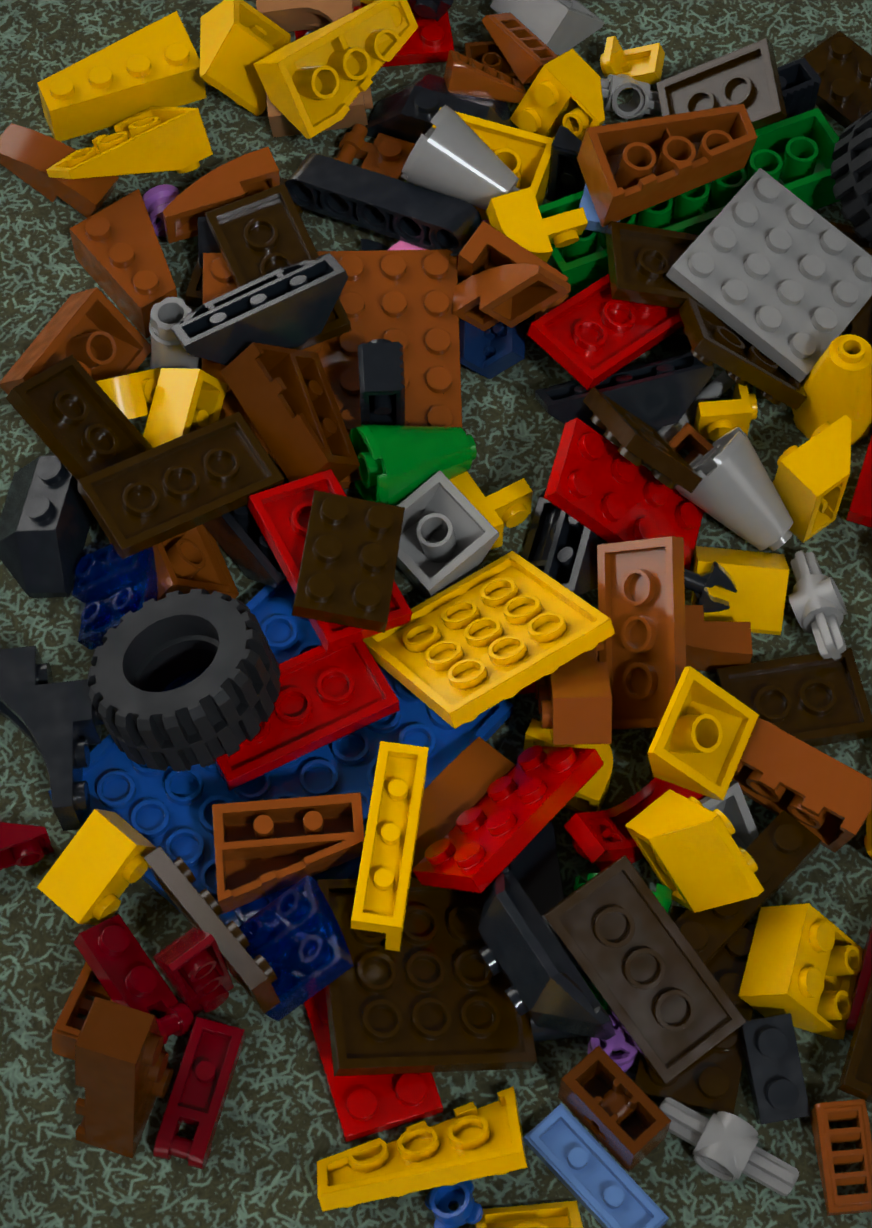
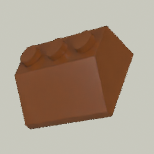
(92, 333)
(190, 563)

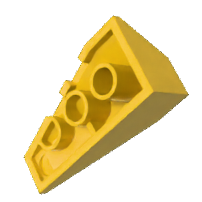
(327, 69)
(143, 143)

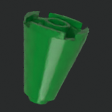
(402, 458)

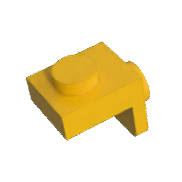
(640, 63)
(719, 417)

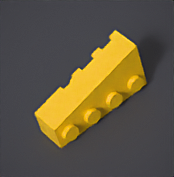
(123, 79)

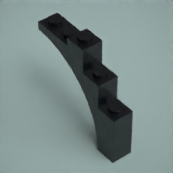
(58, 723)

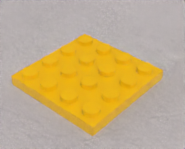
(488, 638)

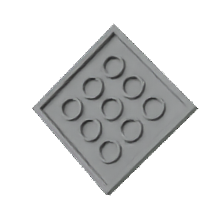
(777, 274)

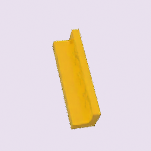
(390, 841)

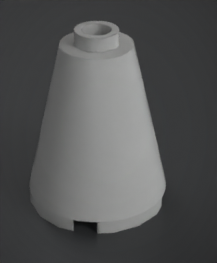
(458, 163)
(740, 492)

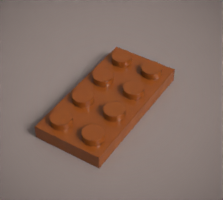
(645, 599)

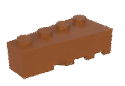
(662, 157)
(804, 782)

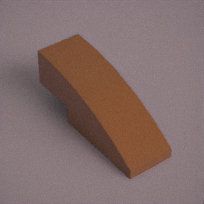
(31, 153)
(220, 187)
(506, 294)
(715, 643)
(457, 790)

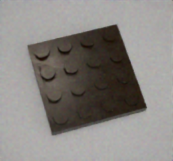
(430, 1001)

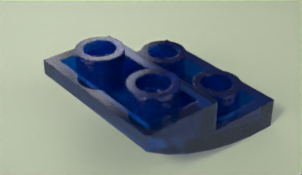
(112, 589)
(300, 944)

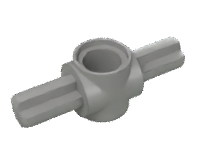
(642, 102)
(818, 605)
(728, 1147)

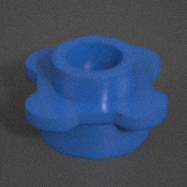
(443, 1197)

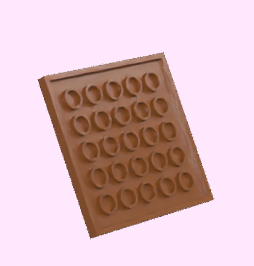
(388, 297)

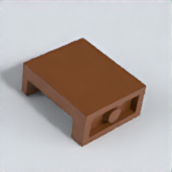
(492, 249)

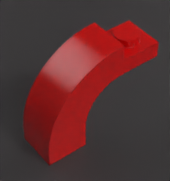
(603, 834)

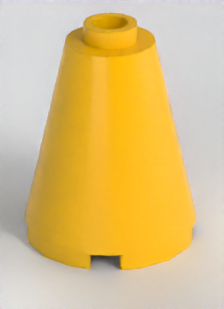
(839, 386)

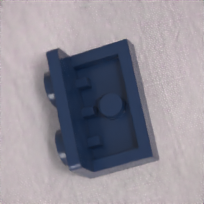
(493, 349)

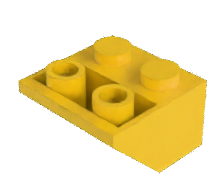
(230, 43)
(562, 94)
(815, 477)
(694, 853)
(802, 968)

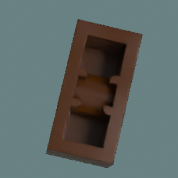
(613, 1108)

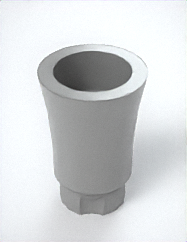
(165, 347)

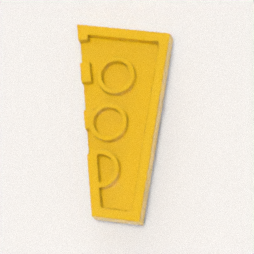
(426, 1157)

